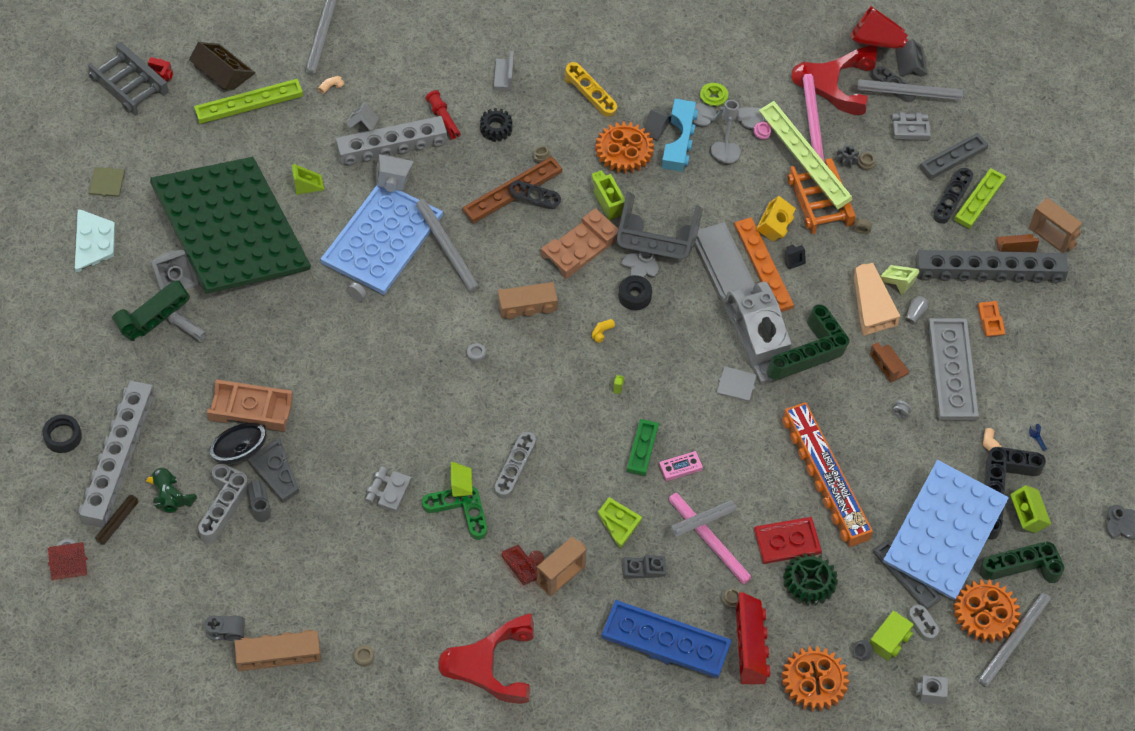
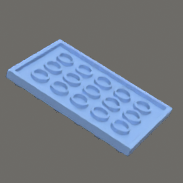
(379, 239)
(945, 530)

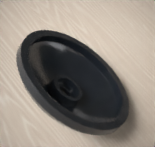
(238, 443)

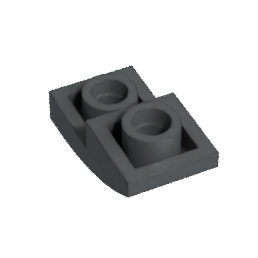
(647, 567)

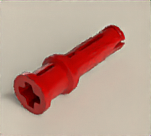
(440, 108)

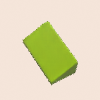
(461, 480)

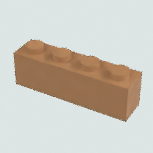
(277, 650)

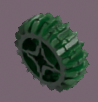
(806, 568)

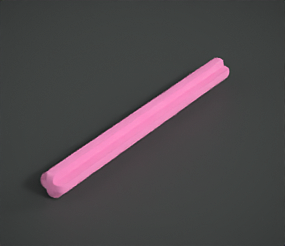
(812, 112)
(712, 541)

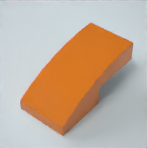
(991, 319)

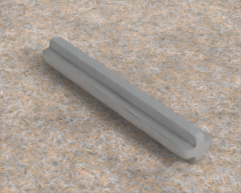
(703, 518)

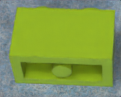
(1030, 509)
(891, 635)

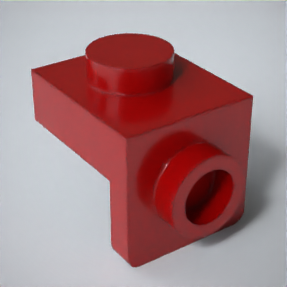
(161, 67)

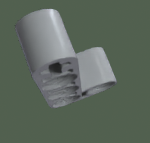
(220, 505)

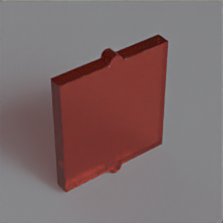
(67, 561)

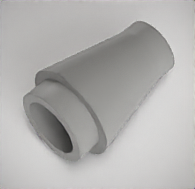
(916, 309)

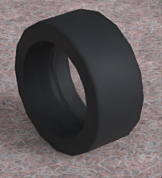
(68, 445)

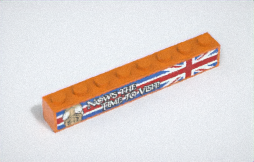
(827, 475)

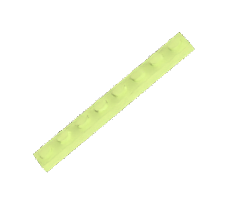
(805, 155)

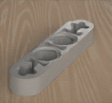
(515, 465)

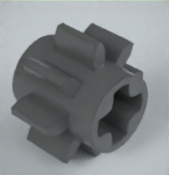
(847, 156)

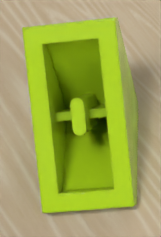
(306, 180)

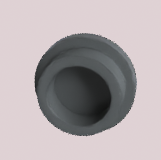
(863, 650)

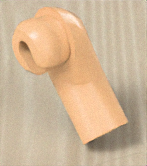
(988, 441)

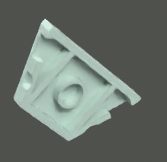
(93, 240)

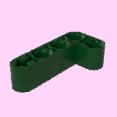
(151, 312)
(991, 571)

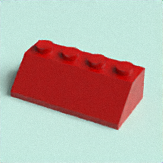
(751, 640)

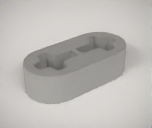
(927, 621)

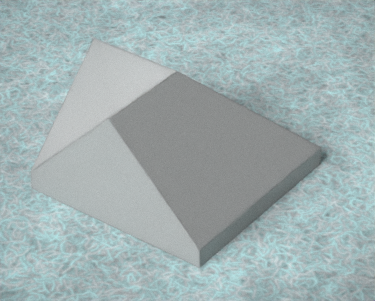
(173, 267)

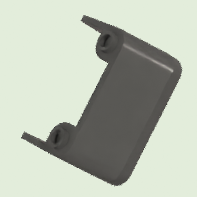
(634, 238)

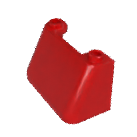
(878, 31)

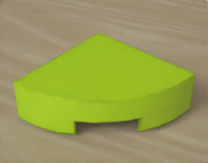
(618, 384)

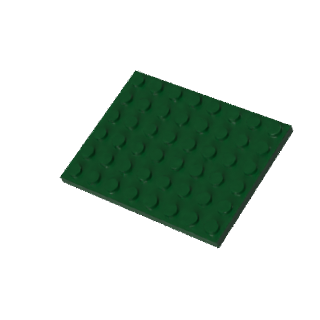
(229, 224)

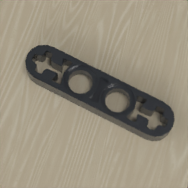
(952, 195)

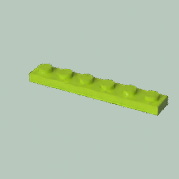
(248, 101)

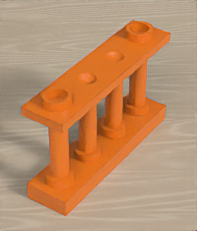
(845, 214)

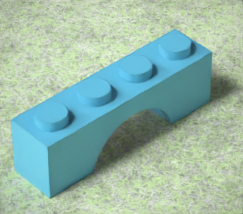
(675, 153)

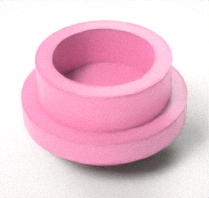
(762, 130)

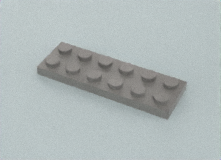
(953, 369)

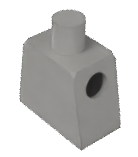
(393, 172)

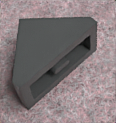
(657, 123)

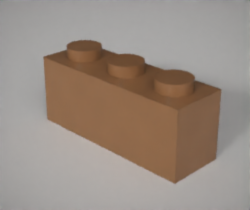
(527, 300)

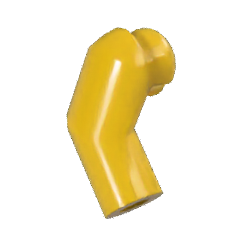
(597, 334)

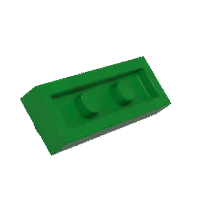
(642, 447)

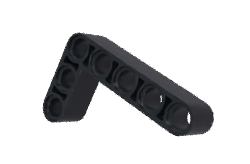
(1006, 465)

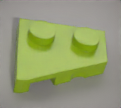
(619, 521)

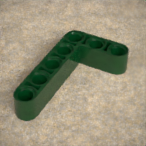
(829, 346)

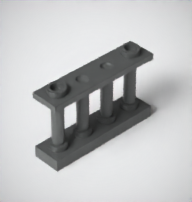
(135, 64)

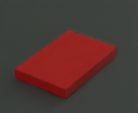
(787, 540)

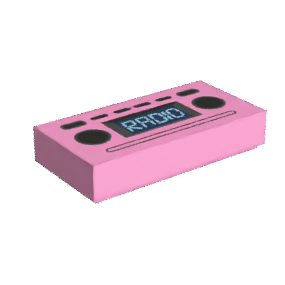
(680, 466)

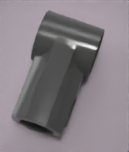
(259, 500)

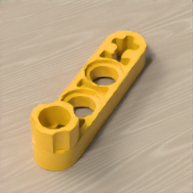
(575, 74)

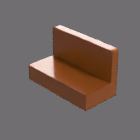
(1017, 243)
(888, 362)

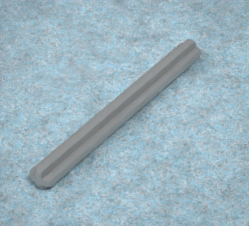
(320, 36)
(909, 89)
(447, 245)
(1014, 639)

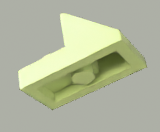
(901, 276)

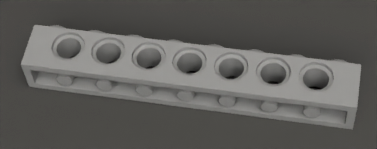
(100, 514)

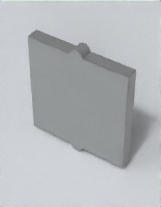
(736, 384)

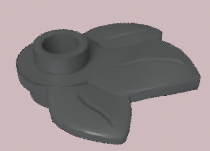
(1124, 524)

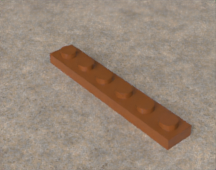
(500, 197)

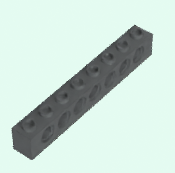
(978, 264)

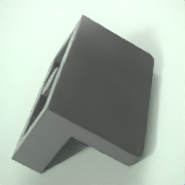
(911, 59)

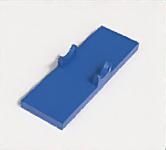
(666, 639)

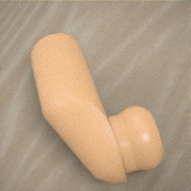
(328, 83)

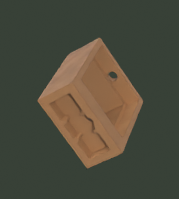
(1059, 217)
(561, 566)

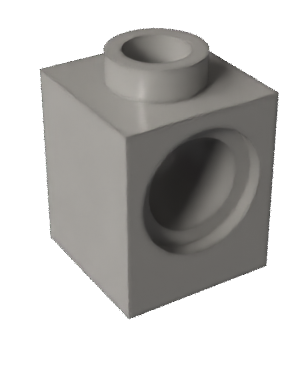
(939, 684)

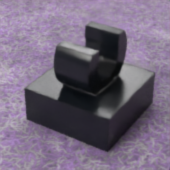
(795, 256)

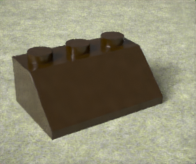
(220, 65)

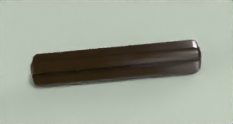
(116, 520)

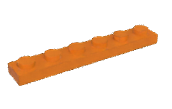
(763, 262)

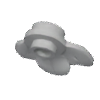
(641, 266)

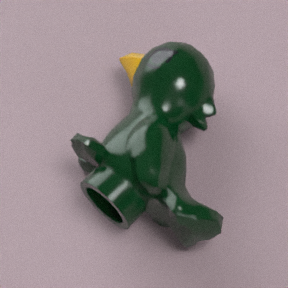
(169, 496)

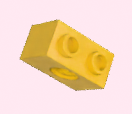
(776, 219)

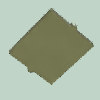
(106, 181)

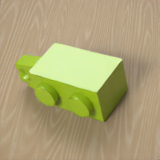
(608, 194)

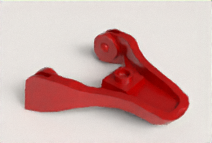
(827, 76)
(476, 661)

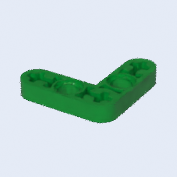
(466, 503)

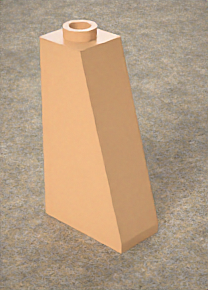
(873, 300)

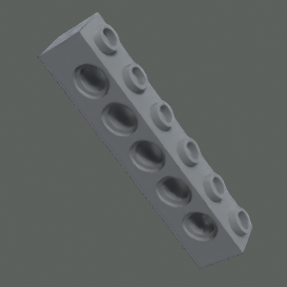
(391, 140)

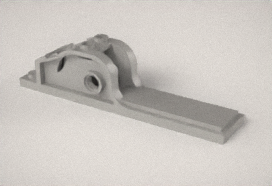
(743, 299)

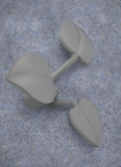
(749, 117)

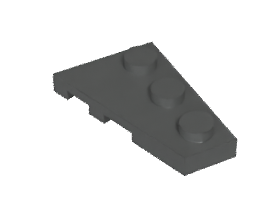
(275, 470)

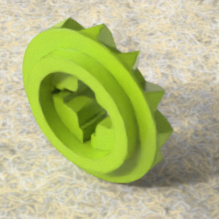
(714, 88)

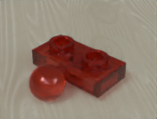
(521, 564)

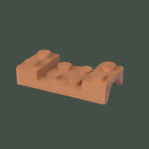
(581, 243)
(251, 404)

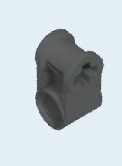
(226, 627)

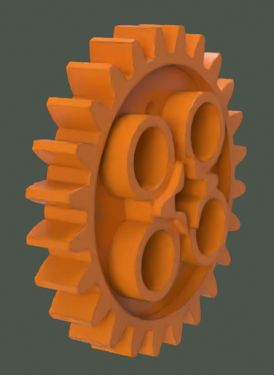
(624, 147)
(994, 625)
(796, 680)

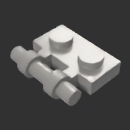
(911, 126)
(394, 491)

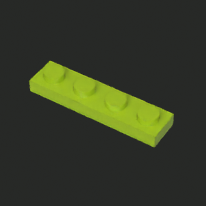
(980, 198)

